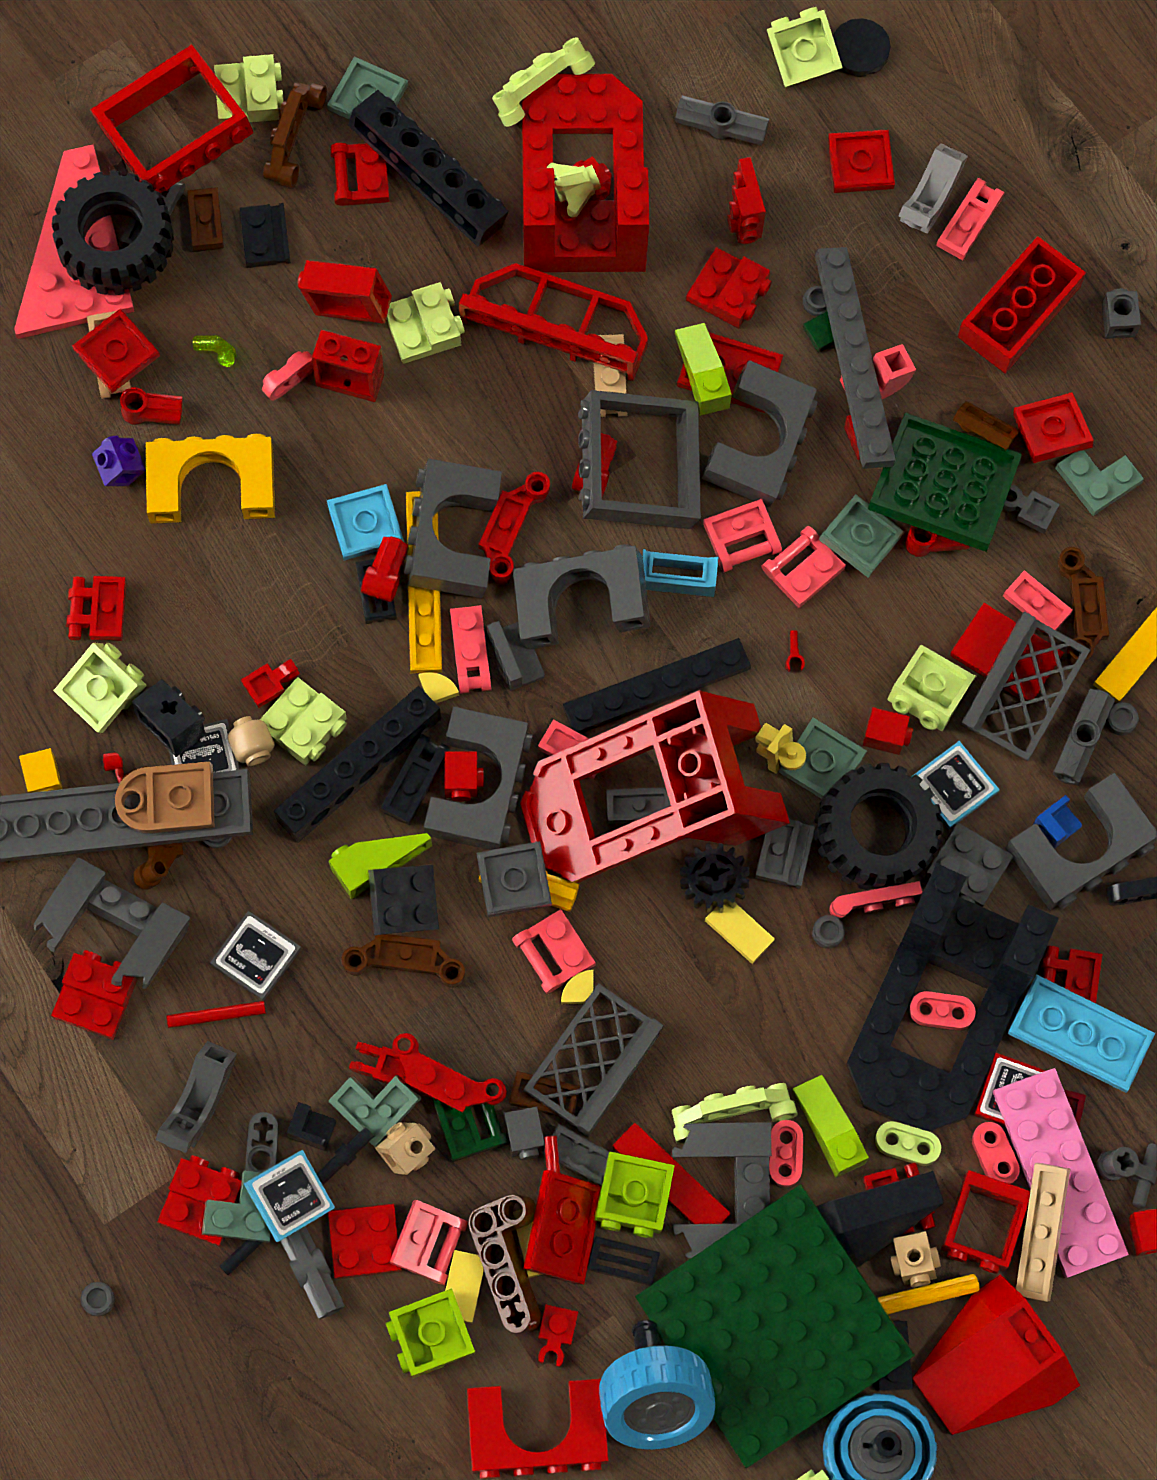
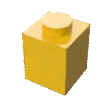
(40, 771)

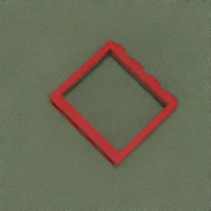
(150, 89)

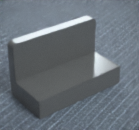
(515, 659)

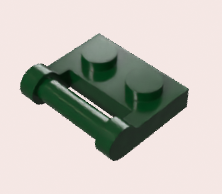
(462, 1131)

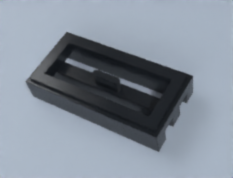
(380, 615)
(596, 1254)

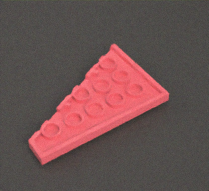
(51, 295)

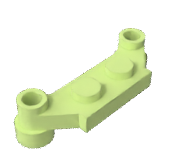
(543, 69)
(744, 1101)

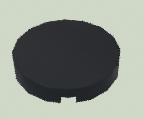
(862, 46)

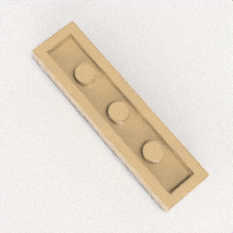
(1042, 1231)

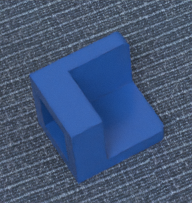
(1058, 822)

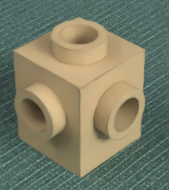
(406, 1147)
(913, 1249)

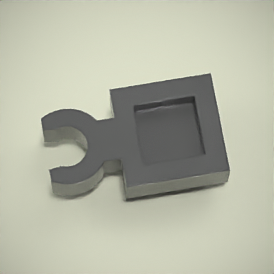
(1034, 510)

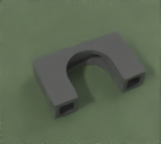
(788, 405)
(432, 563)
(541, 585)
(484, 822)
(1059, 879)

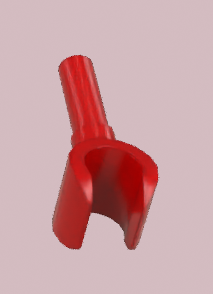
(794, 651)
(113, 762)

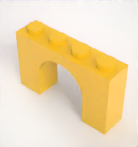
(172, 460)

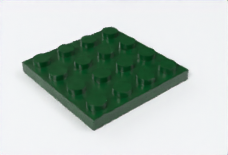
(945, 482)

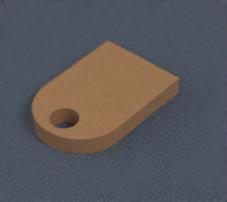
(170, 798)

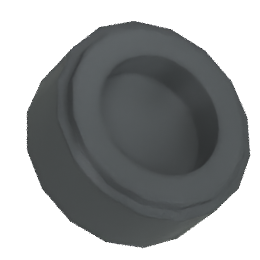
(1122, 719)
(828, 931)
(97, 1299)

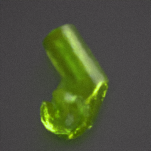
(217, 344)

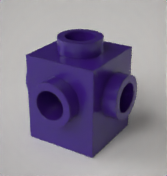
(118, 461)

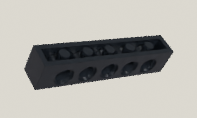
(454, 203)
(357, 764)

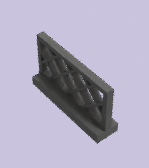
(999, 674)
(618, 1074)

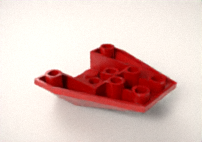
(994, 1362)

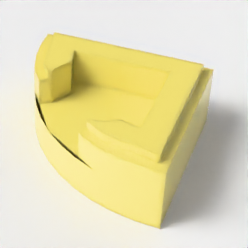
(438, 686)
(578, 988)

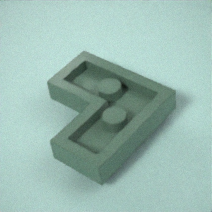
(1096, 487)
(375, 1113)
(236, 1219)

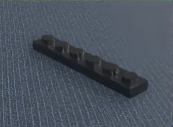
(657, 686)

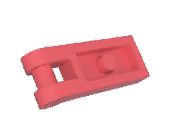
(969, 219)
(470, 648)
(874, 899)

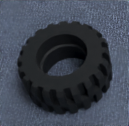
(113, 196)
(906, 797)

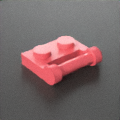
(738, 526)
(809, 575)
(563, 947)
(420, 1237)

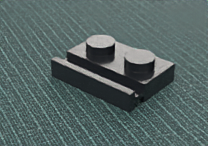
(264, 235)

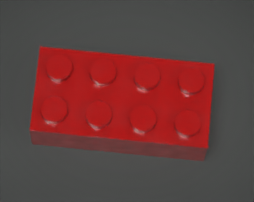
(1021, 304)

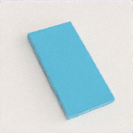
(1081, 1033)

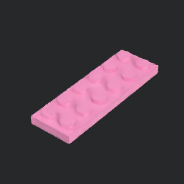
(1047, 1133)

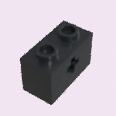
(169, 717)

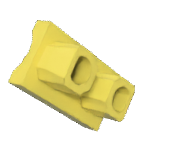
(779, 748)

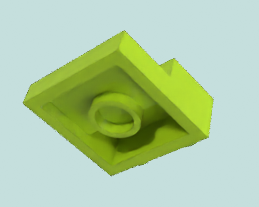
(634, 1194)
(430, 1334)

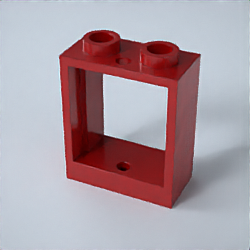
(345, 291)
(362, 368)
(996, 1190)

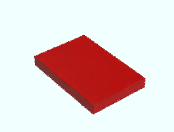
(733, 358)
(984, 641)
(563, 1227)

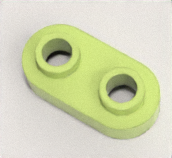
(907, 1142)

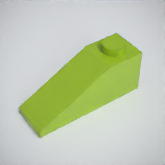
(704, 369)
(353, 862)
(831, 1126)

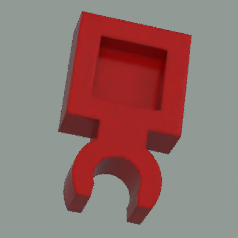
(557, 1329)

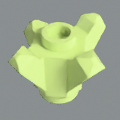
(575, 185)

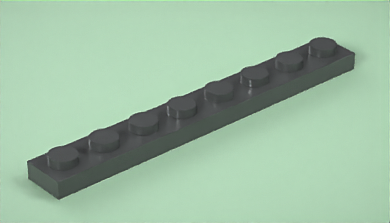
(855, 358)

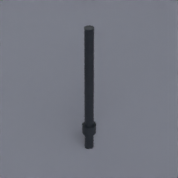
(344, 1155)

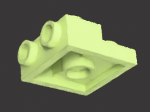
(804, 47)
(252, 87)
(424, 323)
(100, 685)
(930, 688)
(304, 721)

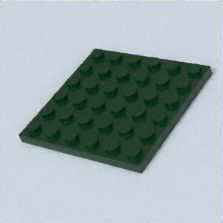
(777, 1324)

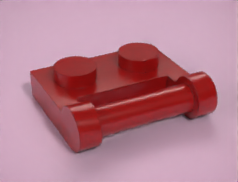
(370, 171)

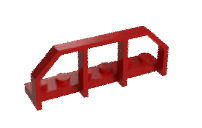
(561, 336)

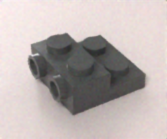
(974, 858)

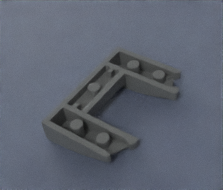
(85, 888)
(751, 1151)

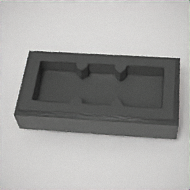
(580, 1155)

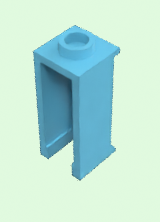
(680, 584)

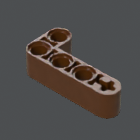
(511, 1264)

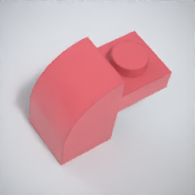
(892, 370)

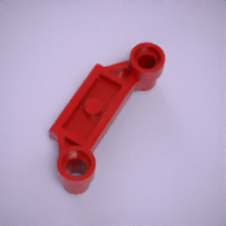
(507, 523)
(442, 1081)

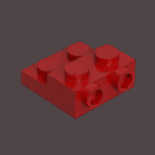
(747, 207)
(729, 287)
(90, 998)
(190, 1190)

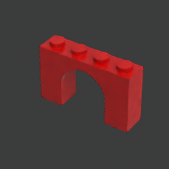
(495, 1452)

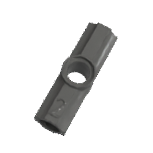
(704, 115)
(1089, 720)
(312, 1273)

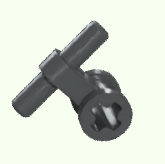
(1125, 1163)

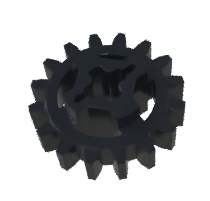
(703, 881)

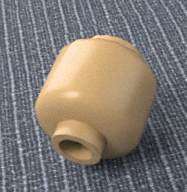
(250, 741)

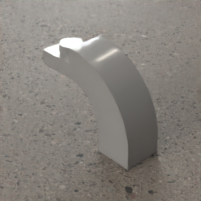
(933, 189)

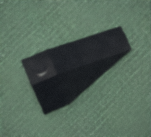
(876, 1216)

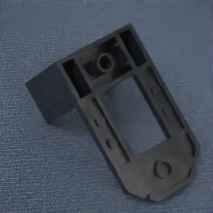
(973, 946)

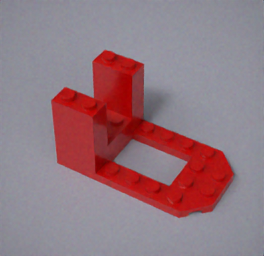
(606, 232)
(699, 772)

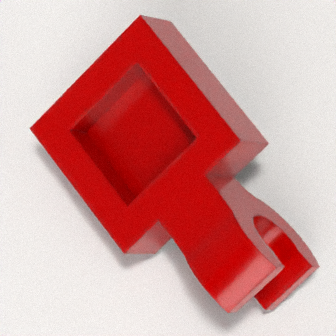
(266, 685)

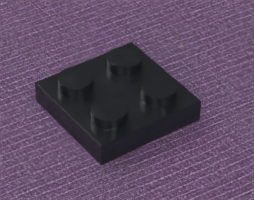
(403, 899)

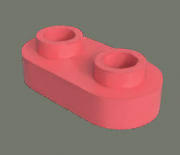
(281, 381)
(941, 1010)
(786, 1154)
(993, 1154)

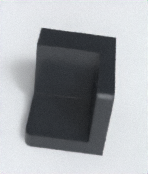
(311, 1127)

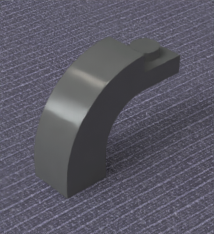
(199, 1098)

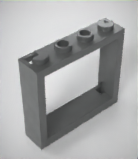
(688, 467)

